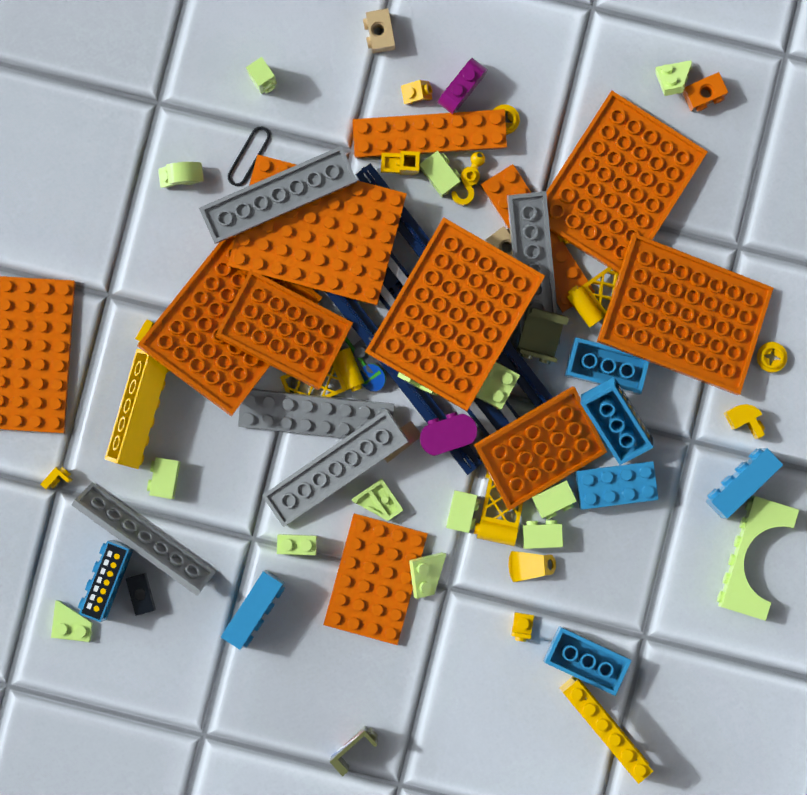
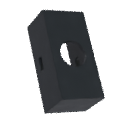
(140, 582)

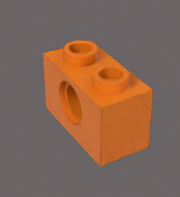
(713, 84)

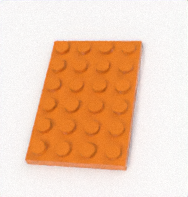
(284, 329)
(540, 448)
(374, 579)

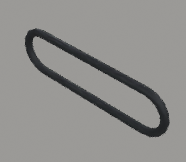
(240, 154)

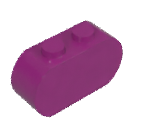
(462, 86)
(448, 434)

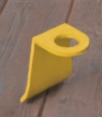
(529, 565)

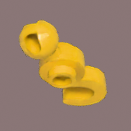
(469, 177)

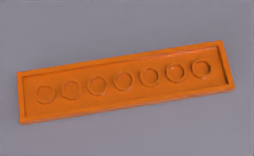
(430, 133)
(566, 270)

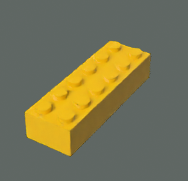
(137, 411)

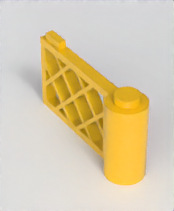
(586, 302)
(346, 371)
(495, 529)

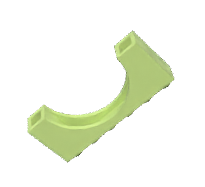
(760, 516)

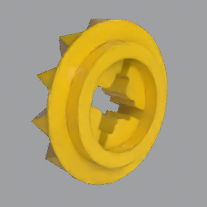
(513, 117)
(779, 352)

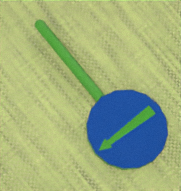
(378, 376)

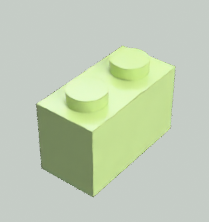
(261, 76)
(439, 173)
(164, 478)
(554, 499)
(462, 511)
(542, 535)
(296, 544)

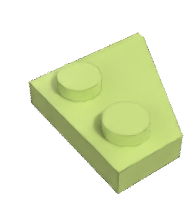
(673, 77)
(379, 500)
(426, 574)
(70, 624)

